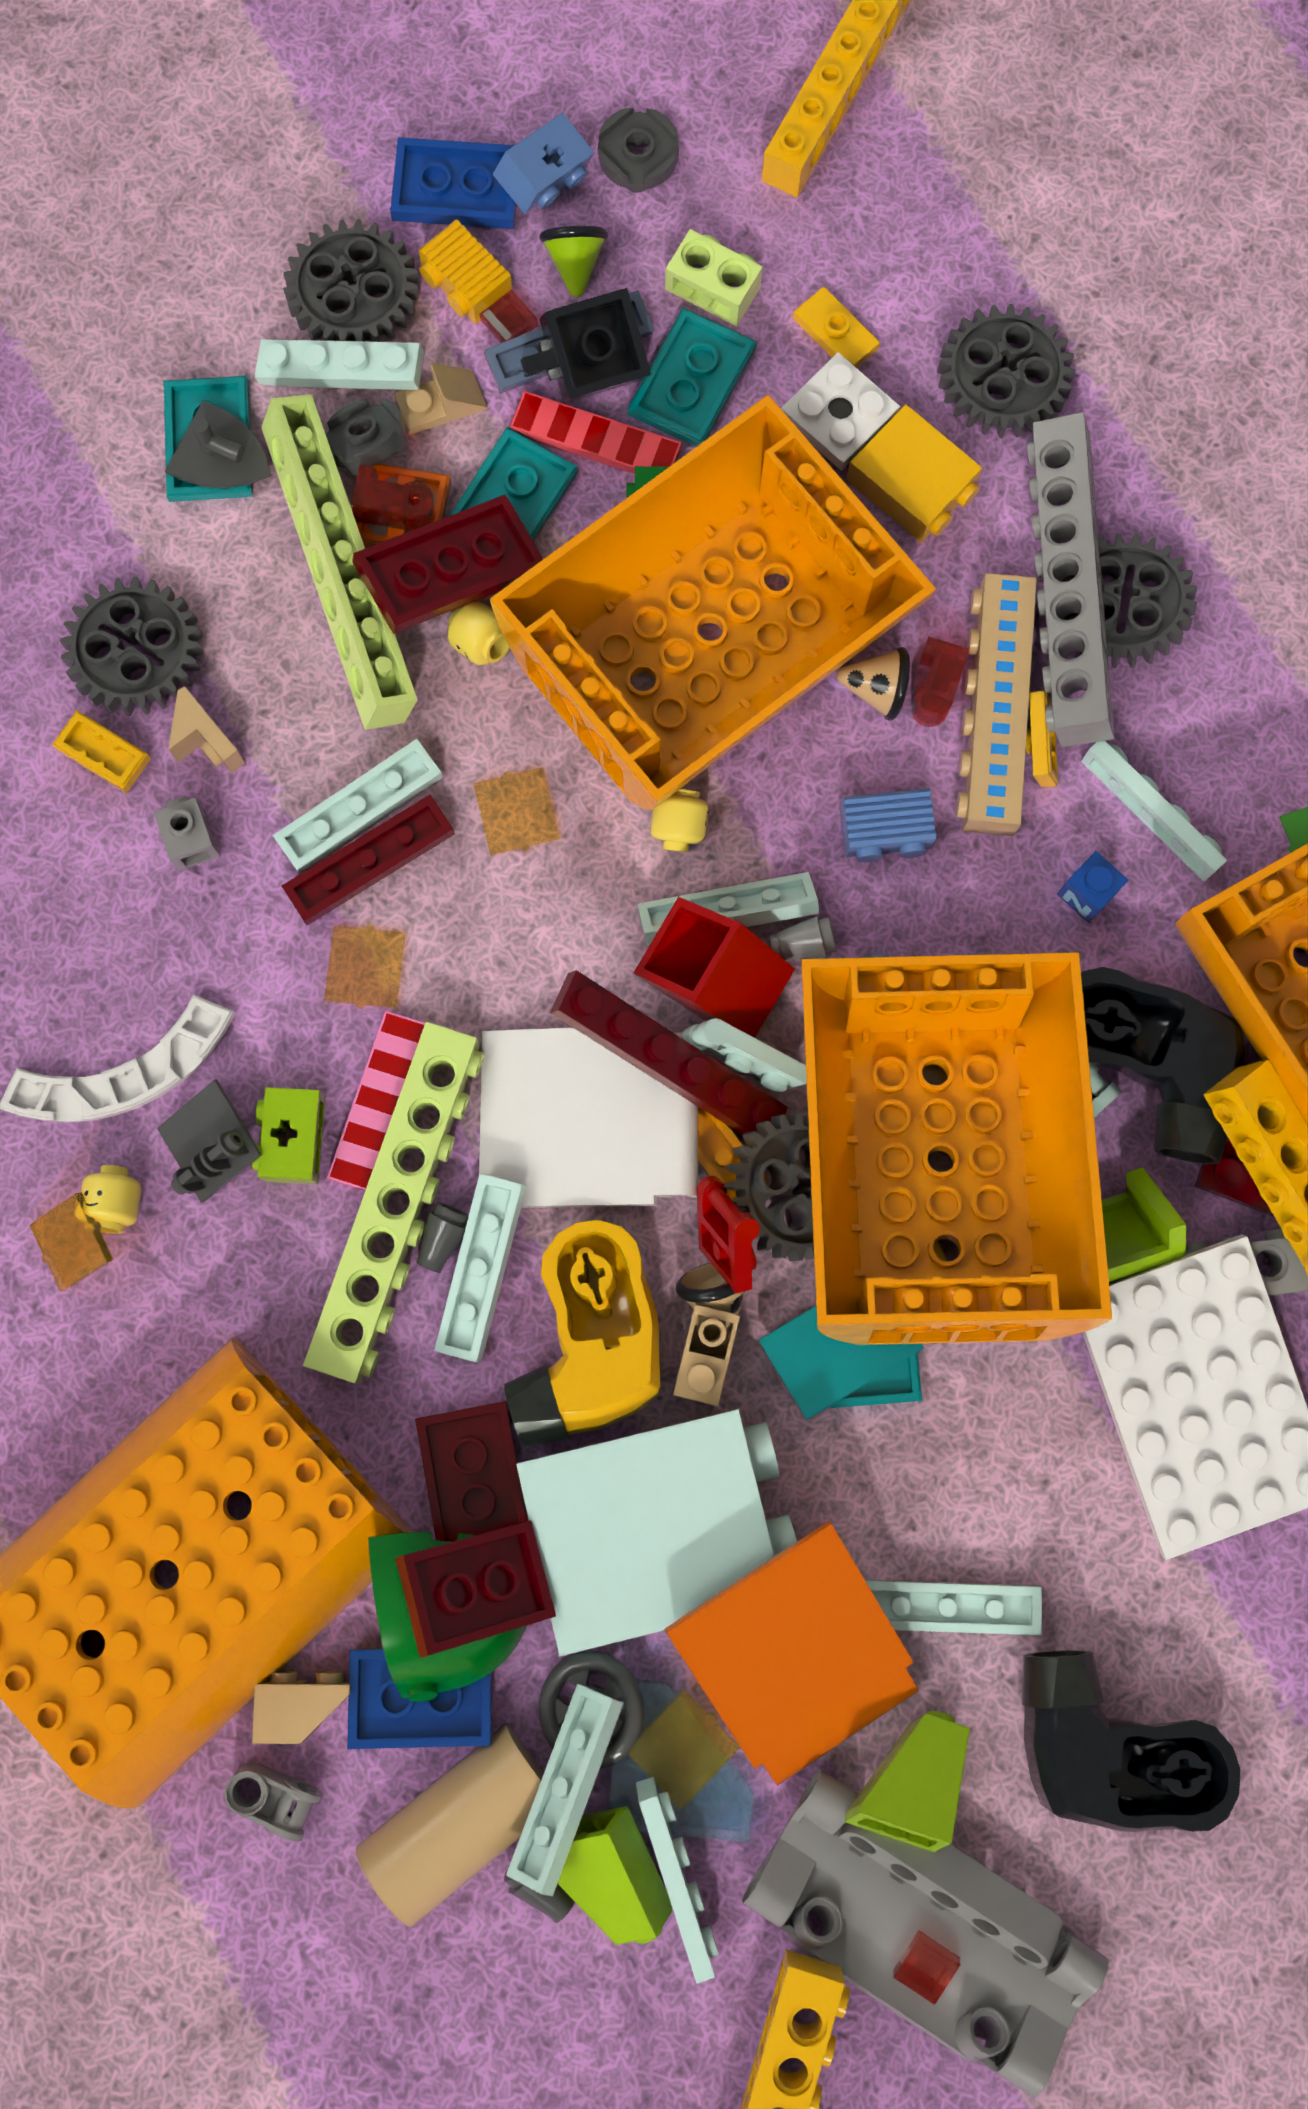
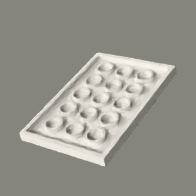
(1203, 1397)

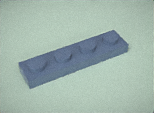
(506, 356)

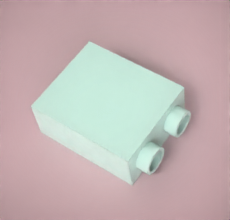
(650, 1525)

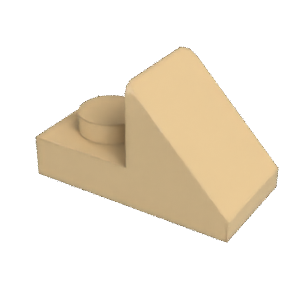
(442, 400)
(193, 727)

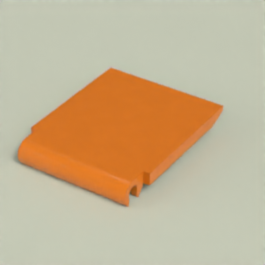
(796, 1655)

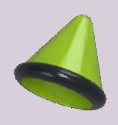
(574, 253)

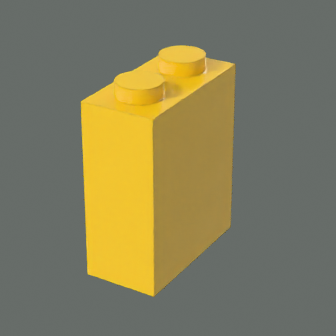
(915, 474)

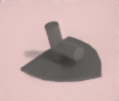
(218, 452)

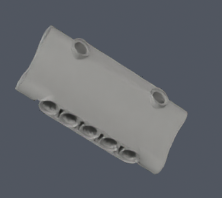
(875, 1893)

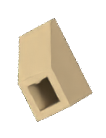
(706, 1355)
(292, 1709)

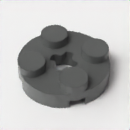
(633, 170)
(383, 434)

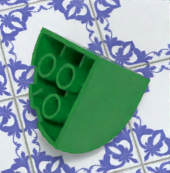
(426, 1676)

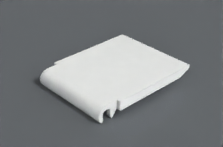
(581, 1123)

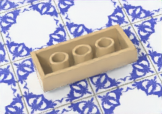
(452, 1828)

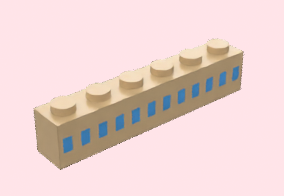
(998, 705)

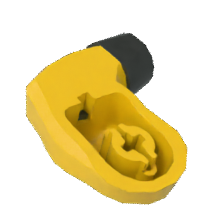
(604, 1333)

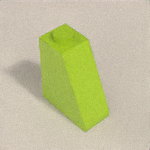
(916, 1785)
(616, 1878)

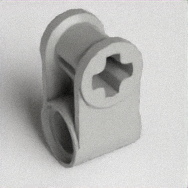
(275, 1802)

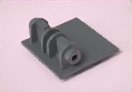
(208, 1143)

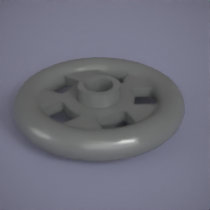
(619, 1683)

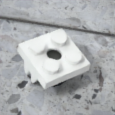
(840, 410)

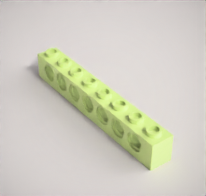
(329, 541)
(435, 1049)

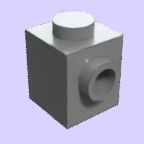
(186, 833)

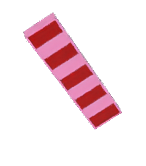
(375, 1100)

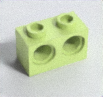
(708, 285)

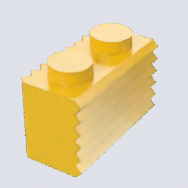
(463, 271)

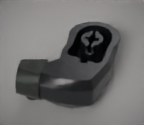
(1168, 1044)
(1114, 1768)

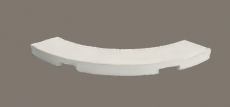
(127, 1085)

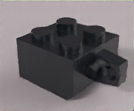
(590, 346)

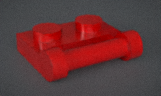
(726, 1234)

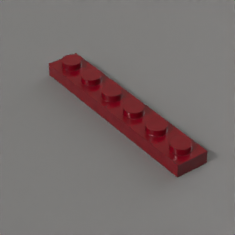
(663, 1054)

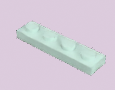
(339, 364)
(1143, 799)
(358, 806)
(747, 903)
(480, 1268)
(960, 1606)
(564, 1790)
(684, 1896)

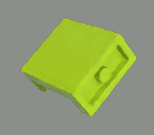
(1141, 1228)

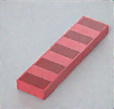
(592, 435)

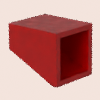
(714, 967)

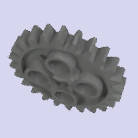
(338, 255)
(988, 341)
(1164, 605)
(154, 616)
(777, 1149)

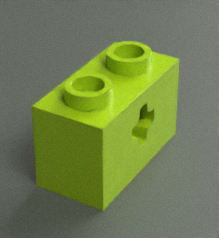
(301, 1158)

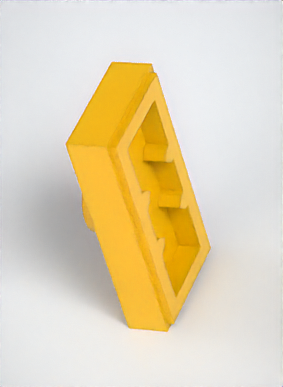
(835, 328)
(1041, 742)
(101, 751)

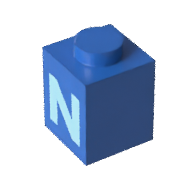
(1092, 886)

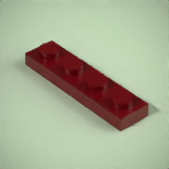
(368, 859)

